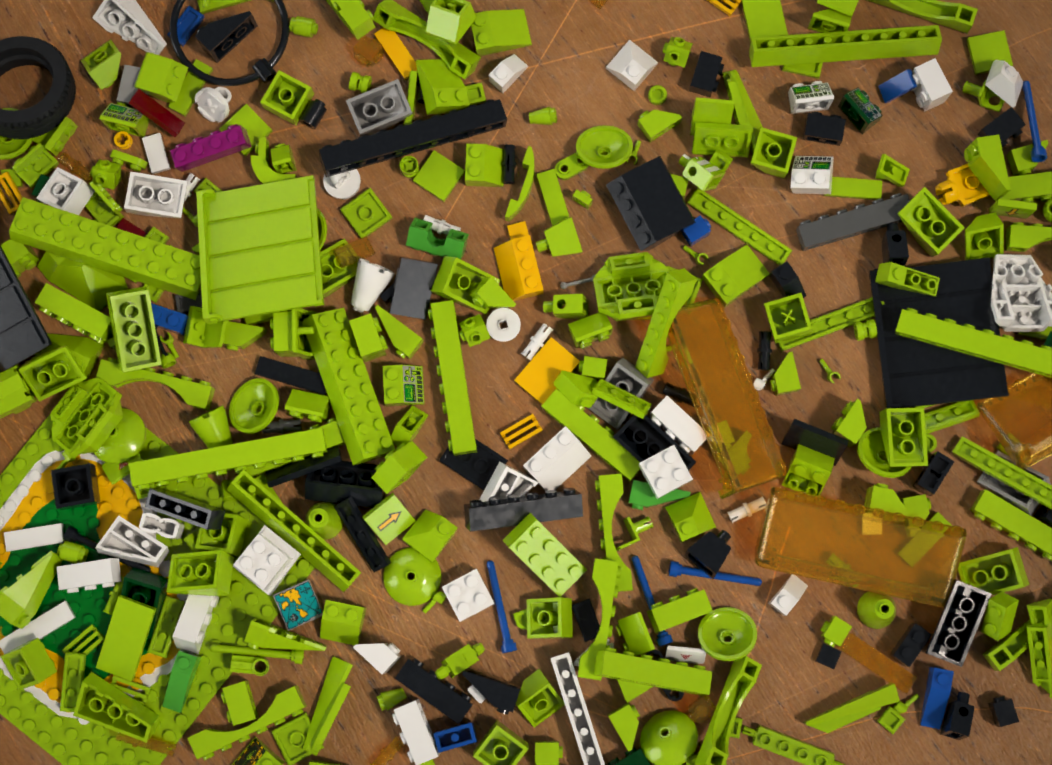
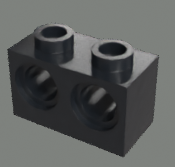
(934, 473)

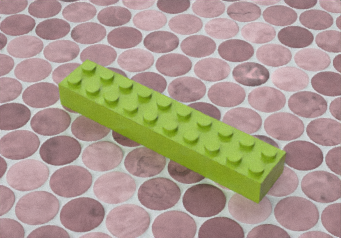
(106, 248)

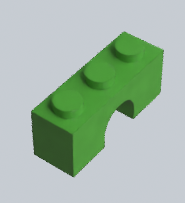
(421, 238)

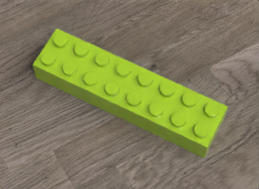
(348, 386)

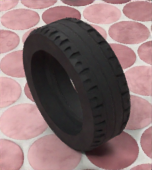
(58, 101)

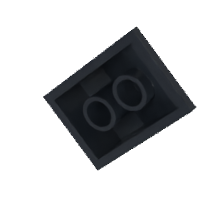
(223, 35)
(496, 692)

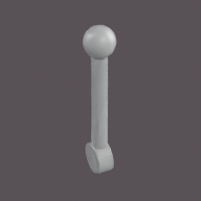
(564, 285)

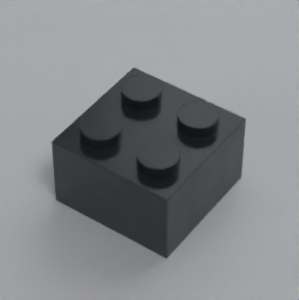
(75, 486)

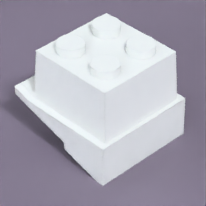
(266, 560)

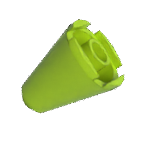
(213, 428)
(329, 525)
(870, 610)

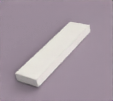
(39, 627)

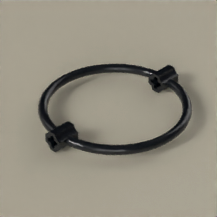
(262, 68)

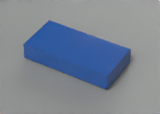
(188, 24)
(897, 86)

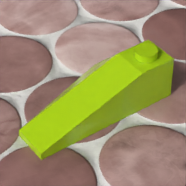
(83, 349)

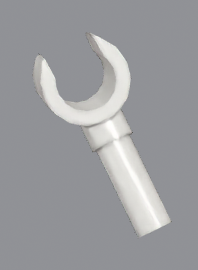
(759, 384)

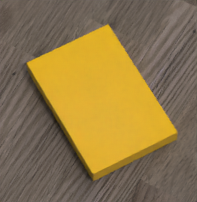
(544, 368)

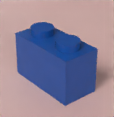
(169, 319)
(455, 737)

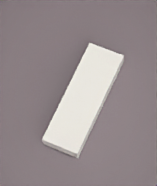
(34, 537)

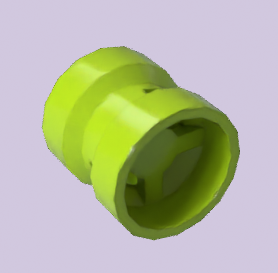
(360, 82)
(409, 163)
(865, 330)

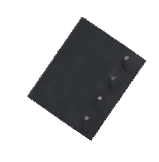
(650, 204)

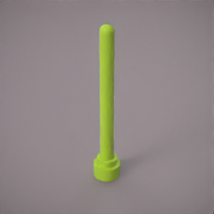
(295, 655)

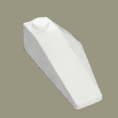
(131, 23)

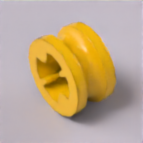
(118, 137)

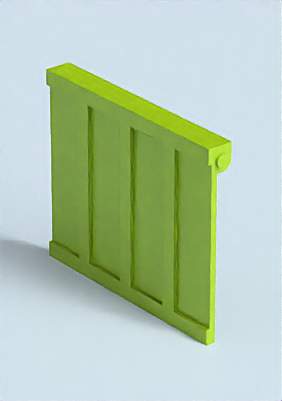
(259, 249)

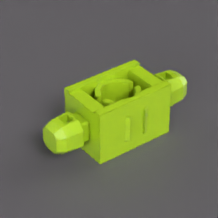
(460, 661)

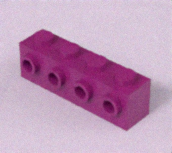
(210, 148)

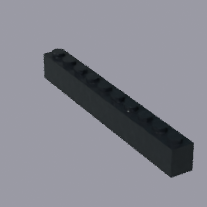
(412, 137)

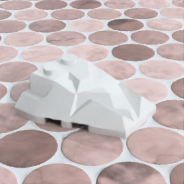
(1020, 295)

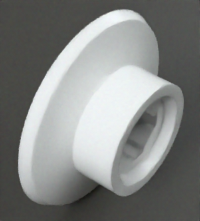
(500, 316)

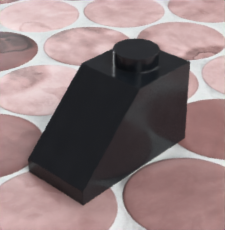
(787, 280)

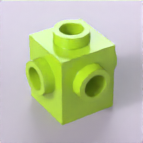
(677, 51)
(106, 174)
(474, 330)

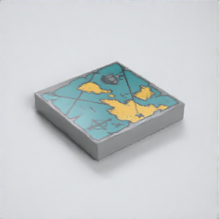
(298, 604)

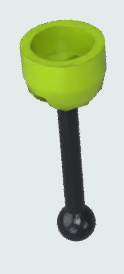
(167, 358)

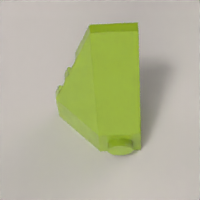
(24, 597)
(270, 636)

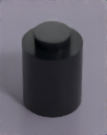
(313, 113)

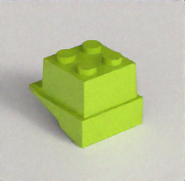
(289, 334)

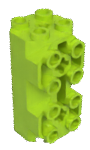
(14, 392)

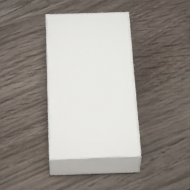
(156, 153)

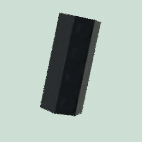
(644, 439)
(344, 481)
(958, 623)

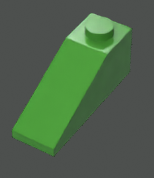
(643, 496)
(181, 680)

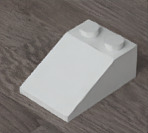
(155, 195)

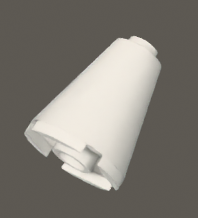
(369, 284)

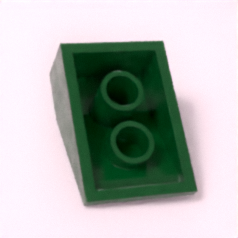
(147, 589)

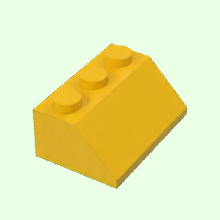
(519, 268)

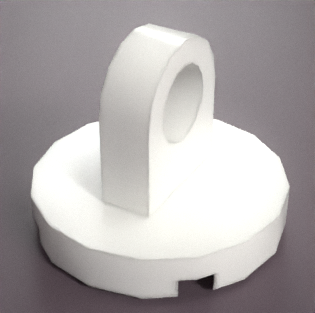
(213, 104)
(343, 185)

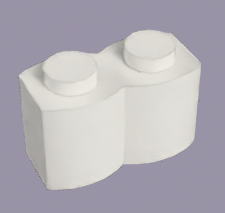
(164, 526)

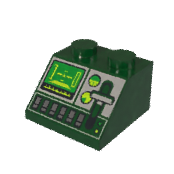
(860, 110)

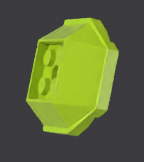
(629, 286)
(86, 416)

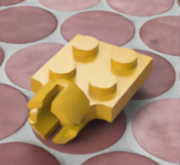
(961, 187)

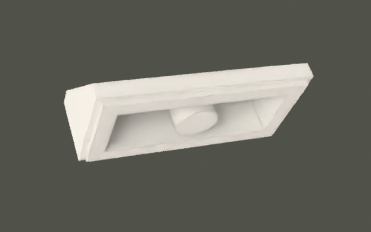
(685, 654)

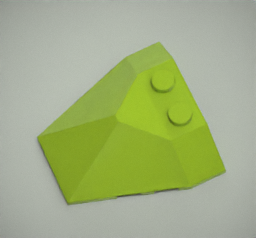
(81, 280)

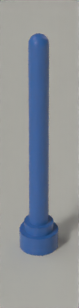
(1038, 152)
(677, 569)
(663, 636)
(507, 644)

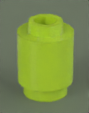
(303, 26)
(72, 552)

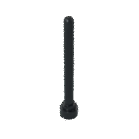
(73, 535)

